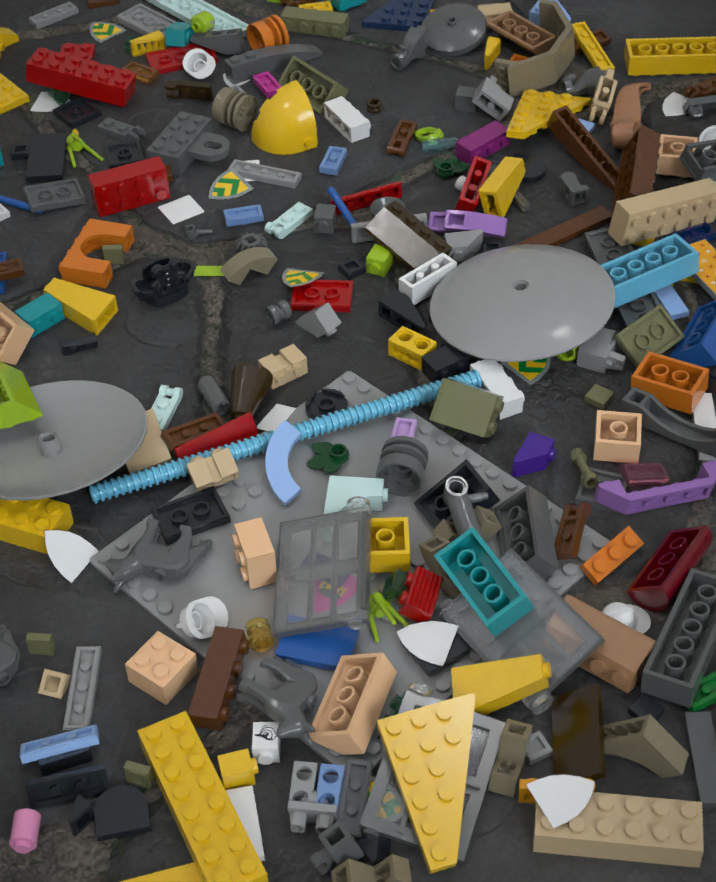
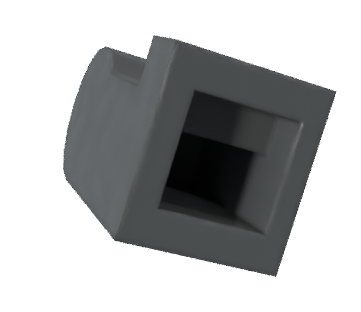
(573, 190)

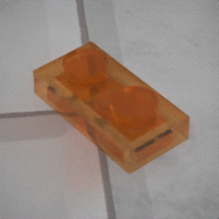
(144, 73)

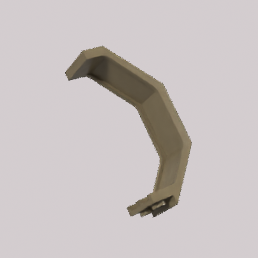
(543, 68)

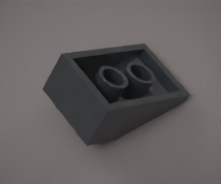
(432, 503)

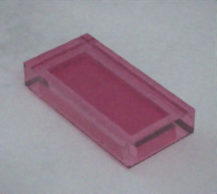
(644, 474)

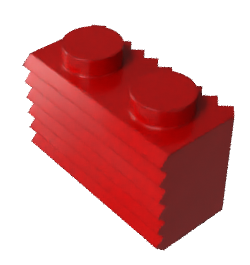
(420, 595)

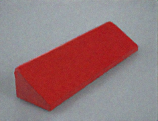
(367, 197)
(230, 432)

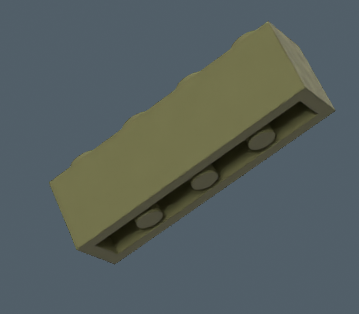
(315, 21)

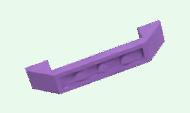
(615, 497)

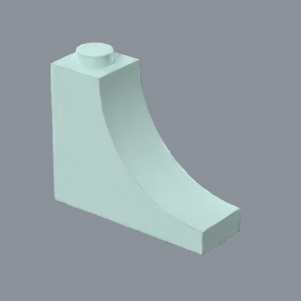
(343, 488)

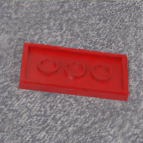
(172, 58)

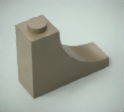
(646, 743)

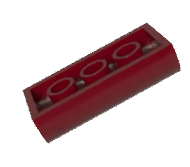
(669, 567)

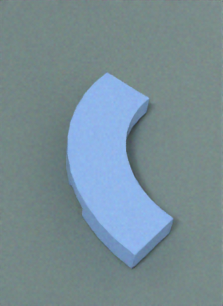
(277, 463)

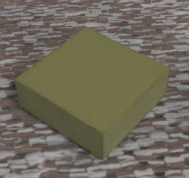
(114, 254)
(599, 396)
(40, 644)
(138, 774)

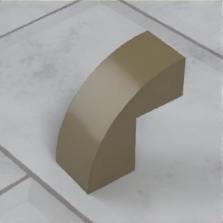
(256, 258)
(487, 520)
(428, 550)
(510, 758)
(388, 870)

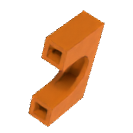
(90, 271)

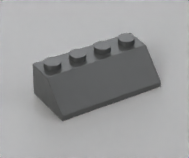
(528, 530)

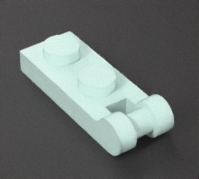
(289, 220)
(165, 407)

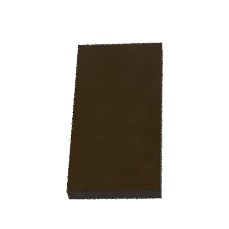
(578, 733)

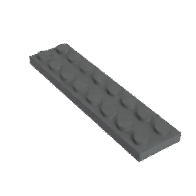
(604, 249)

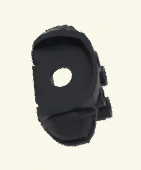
(163, 281)

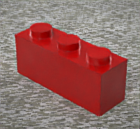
(474, 180)

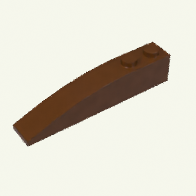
(583, 146)

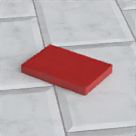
(320, 292)

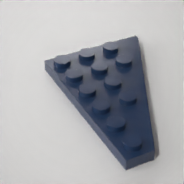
(399, 15)

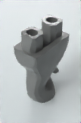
(412, 48)
(586, 83)

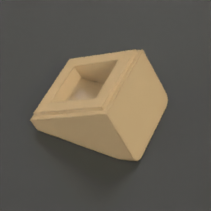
(54, 683)

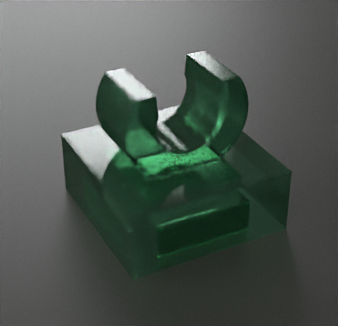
(394, 585)

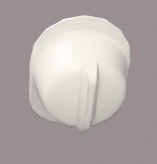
(199, 63)
(629, 615)
(202, 616)

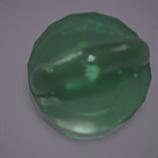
(127, 47)

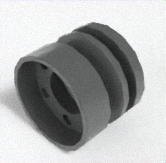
(402, 465)

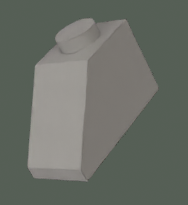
(464, 244)
(320, 321)

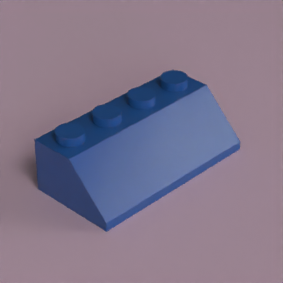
(700, 338)

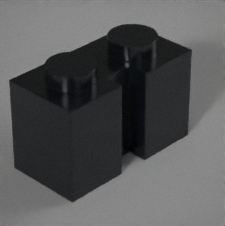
(444, 363)

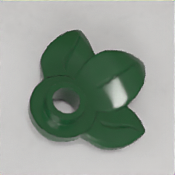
(449, 167)
(328, 457)

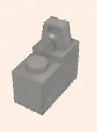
(492, 98)
(599, 353)

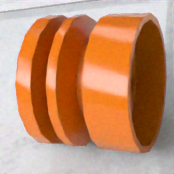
(267, 33)

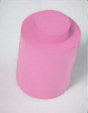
(25, 830)

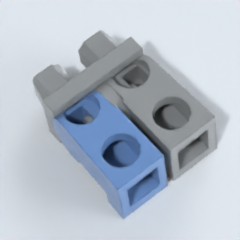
(314, 805)

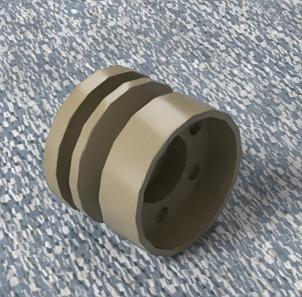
(234, 109)

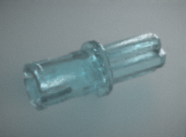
(438, 144)

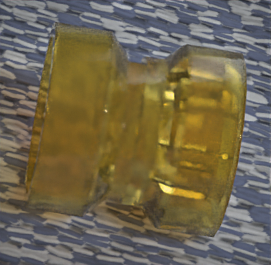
(259, 632)

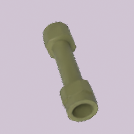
(588, 477)

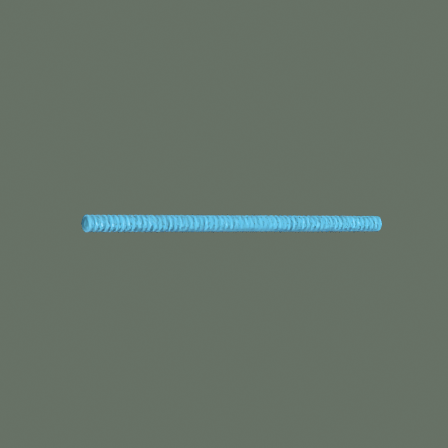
(260, 443)

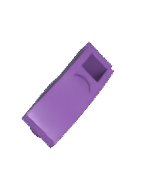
(460, 221)

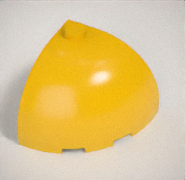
(286, 122)

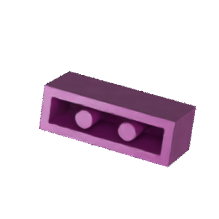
(482, 142)

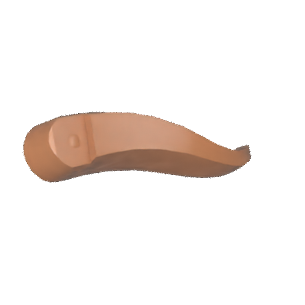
(627, 114)

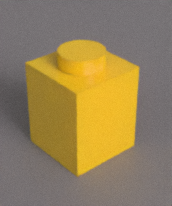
(237, 769)

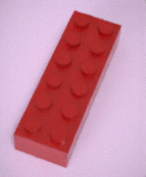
(81, 77)

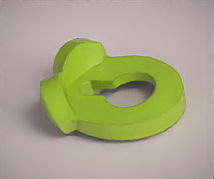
(434, 133)

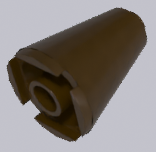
(248, 388)

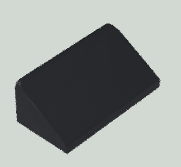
(65, 760)

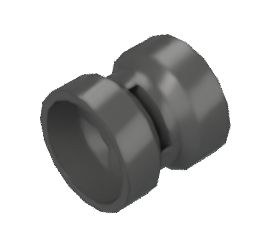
(278, 312)

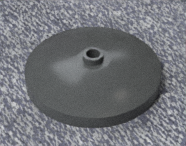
(454, 29)

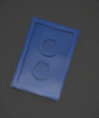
(319, 648)

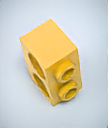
(410, 346)

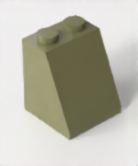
(467, 407)

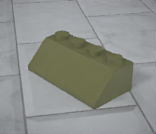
(315, 83)

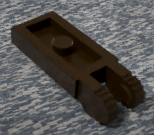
(189, 90)

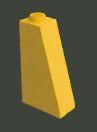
(502, 186)
(83, 305)
(501, 681)

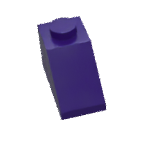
(534, 455)

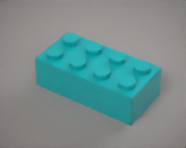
(484, 581)

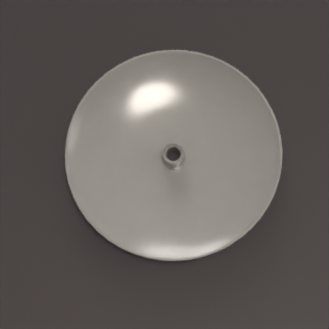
(522, 303)
(78, 441)

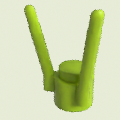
(75, 143)
(380, 607)

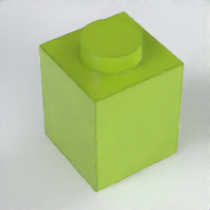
(379, 260)

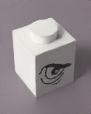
(265, 742)

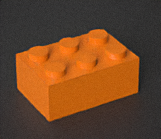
(671, 381)

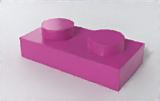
(266, 84)

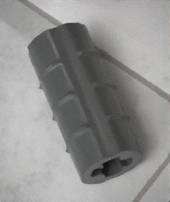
(214, 395)

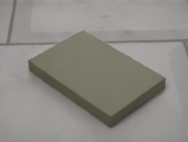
(651, 333)

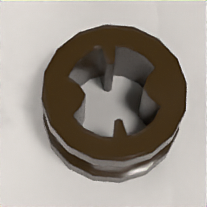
(374, 105)

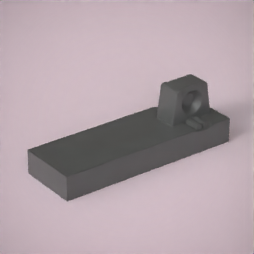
(696, 106)

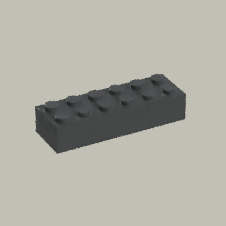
(684, 643)

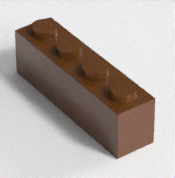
(218, 678)

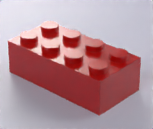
(129, 186)

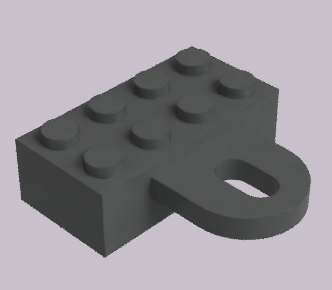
(188, 139)

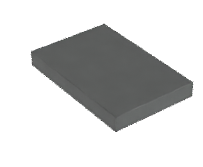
(54, 195)

